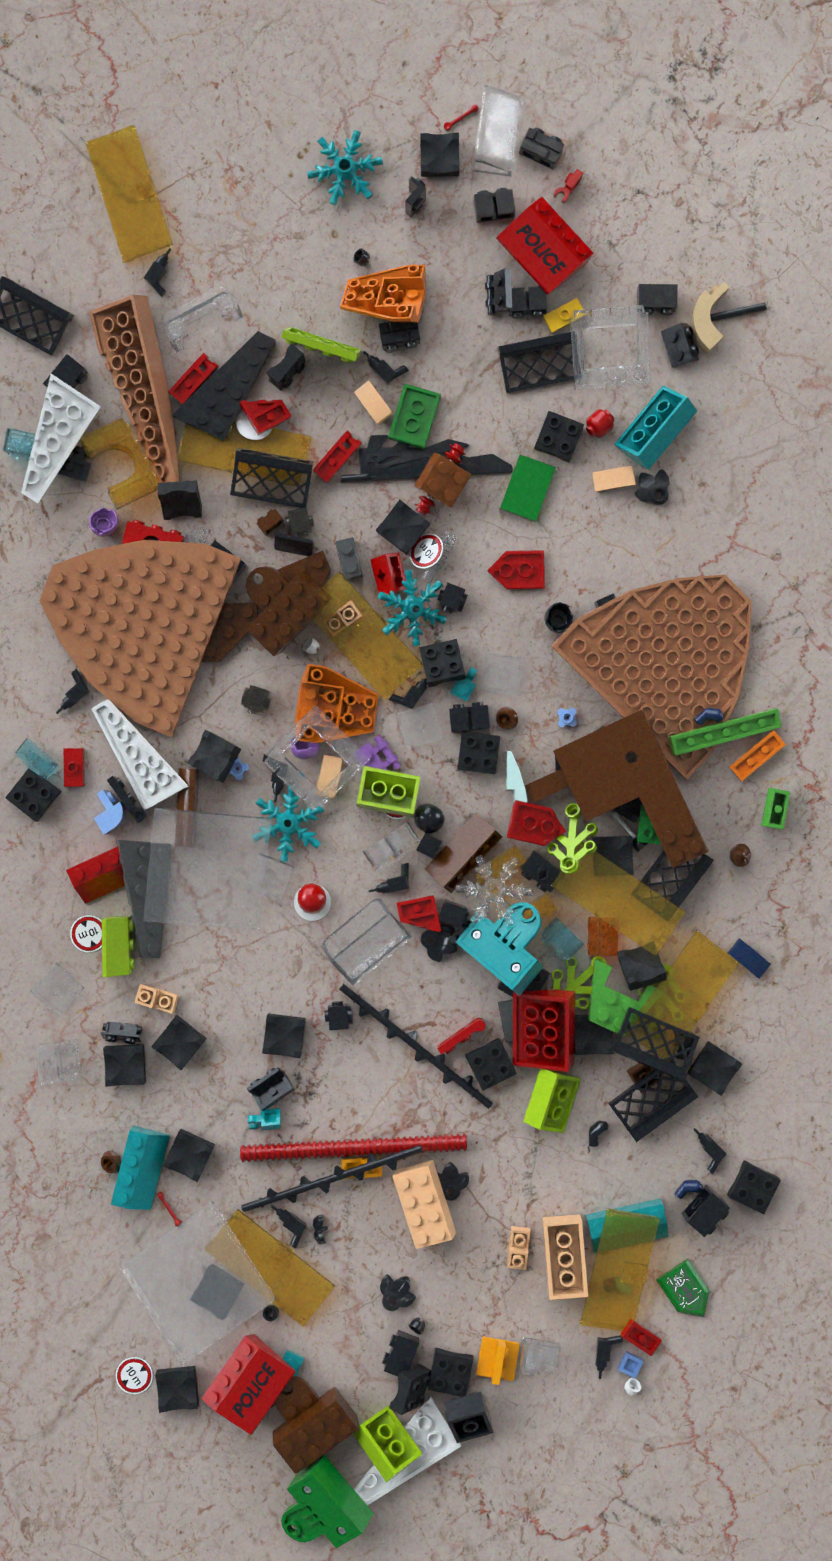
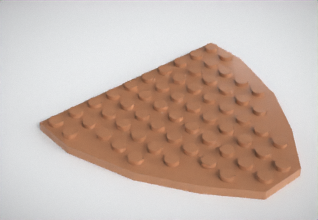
(140, 621)
(666, 653)

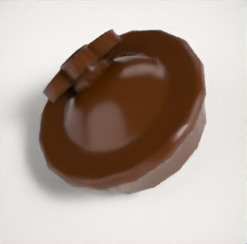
(506, 718)
(740, 855)
(110, 1162)

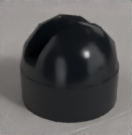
(361, 257)
(267, 1312)
(417, 1326)

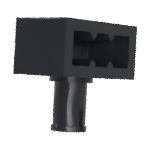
(540, 870)

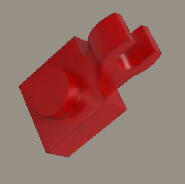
(571, 182)

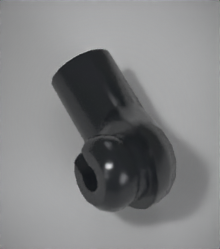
(595, 1130)

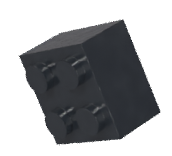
(706, 1211)
(468, 1417)

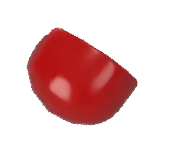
(311, 898)

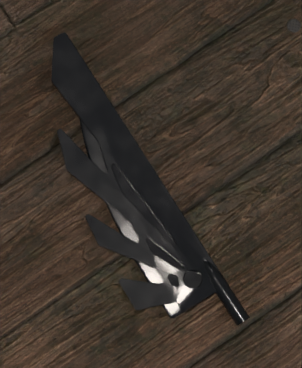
(409, 462)

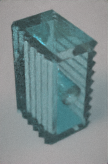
(18, 443)
(562, 939)

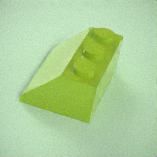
(388, 791)
(117, 946)
(551, 1100)
(387, 1443)

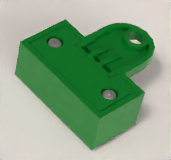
(324, 1506)

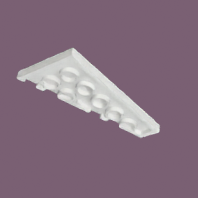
(59, 429)
(143, 766)
(432, 1437)

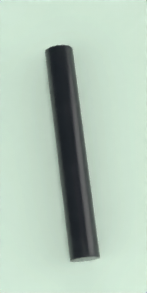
(738, 312)

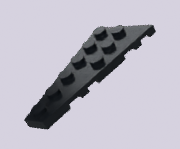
(217, 401)

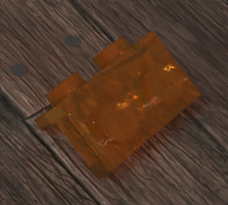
(601, 938)

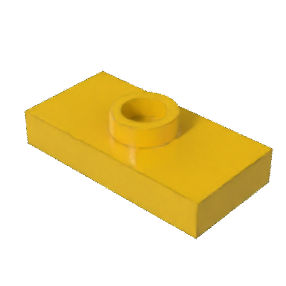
(561, 316)

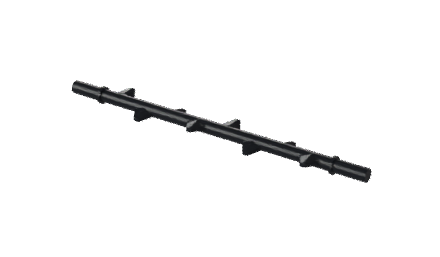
(410, 1039)
(339, 1174)

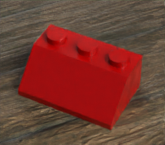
(97, 875)

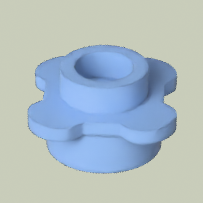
(563, 721)
(242, 768)

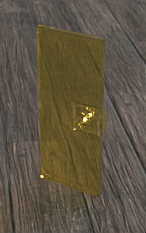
(129, 193)
(210, 452)
(378, 657)
(620, 901)
(686, 993)
(619, 1269)
(292, 1281)

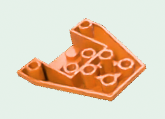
(388, 294)
(340, 698)

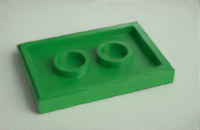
(414, 416)
(527, 488)

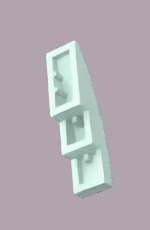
(514, 779)

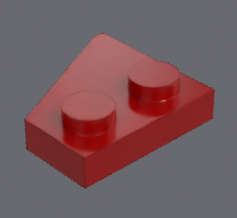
(265, 414)
(420, 913)

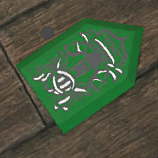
(685, 1289)

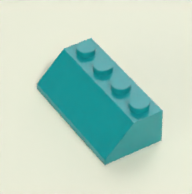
(656, 427)
(140, 1169)
(653, 1208)

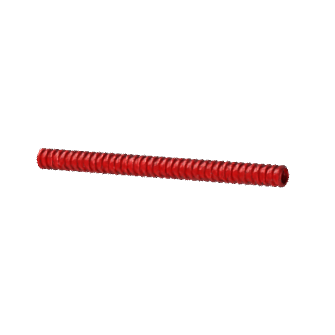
(351, 1147)

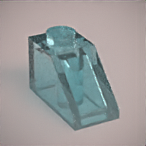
(36, 759)

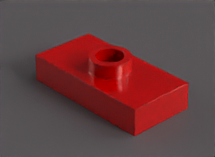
(73, 767)
(641, 1337)

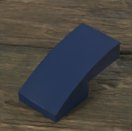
(749, 958)

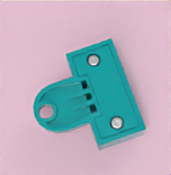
(503, 947)

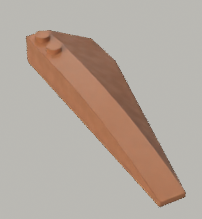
(133, 357)

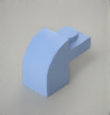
(113, 815)

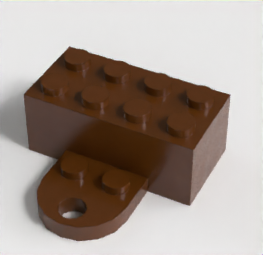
(285, 607)
(311, 1423)

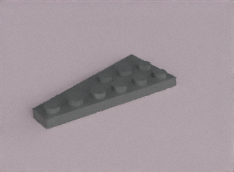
(135, 862)

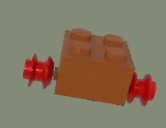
(442, 480)

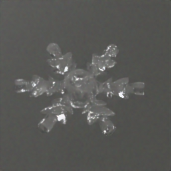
(492, 884)

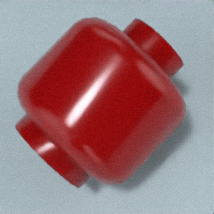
(599, 423)

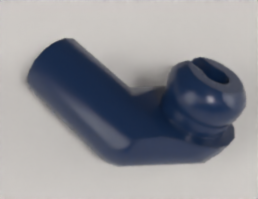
(709, 713)
(688, 1186)

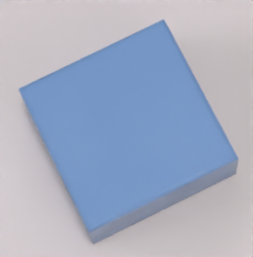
(630, 1364)

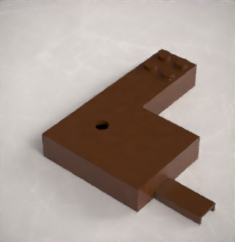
(604, 780)

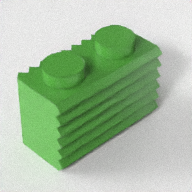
(775, 808)

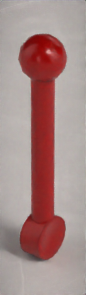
(447, 125)
(161, 1197)

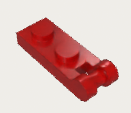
(193, 379)
(336, 457)
(462, 1035)

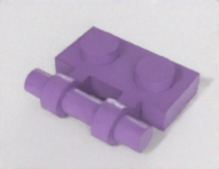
(375, 761)

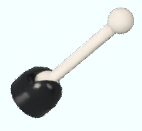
(637, 845)

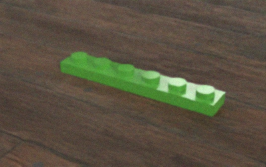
(725, 731)

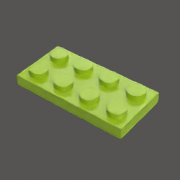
(326, 345)

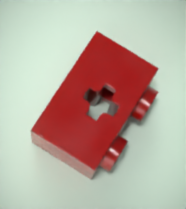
(388, 573)

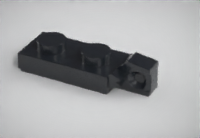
(127, 799)

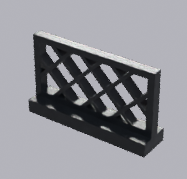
(41, 304)
(531, 346)
(271, 461)
(688, 884)
(650, 1060)
(659, 1114)

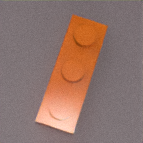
(757, 755)

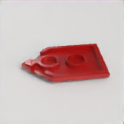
(520, 570)
(533, 824)

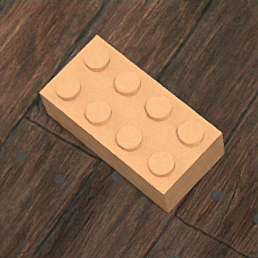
(424, 1204)
(565, 1257)

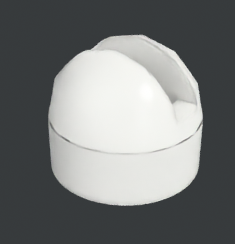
(310, 646)
(632, 1382)

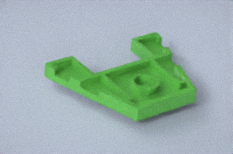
(609, 1006)

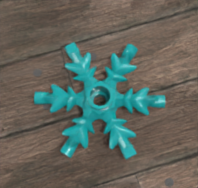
(340, 163)
(408, 611)
(295, 819)

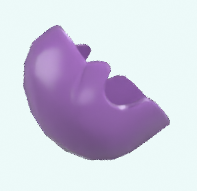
(103, 522)
(305, 750)

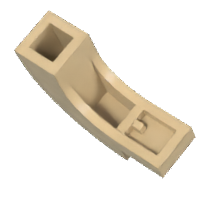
(704, 331)

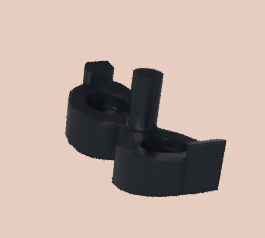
(317, 1224)

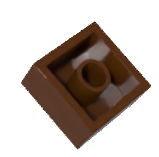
(270, 521)
(638, 1072)

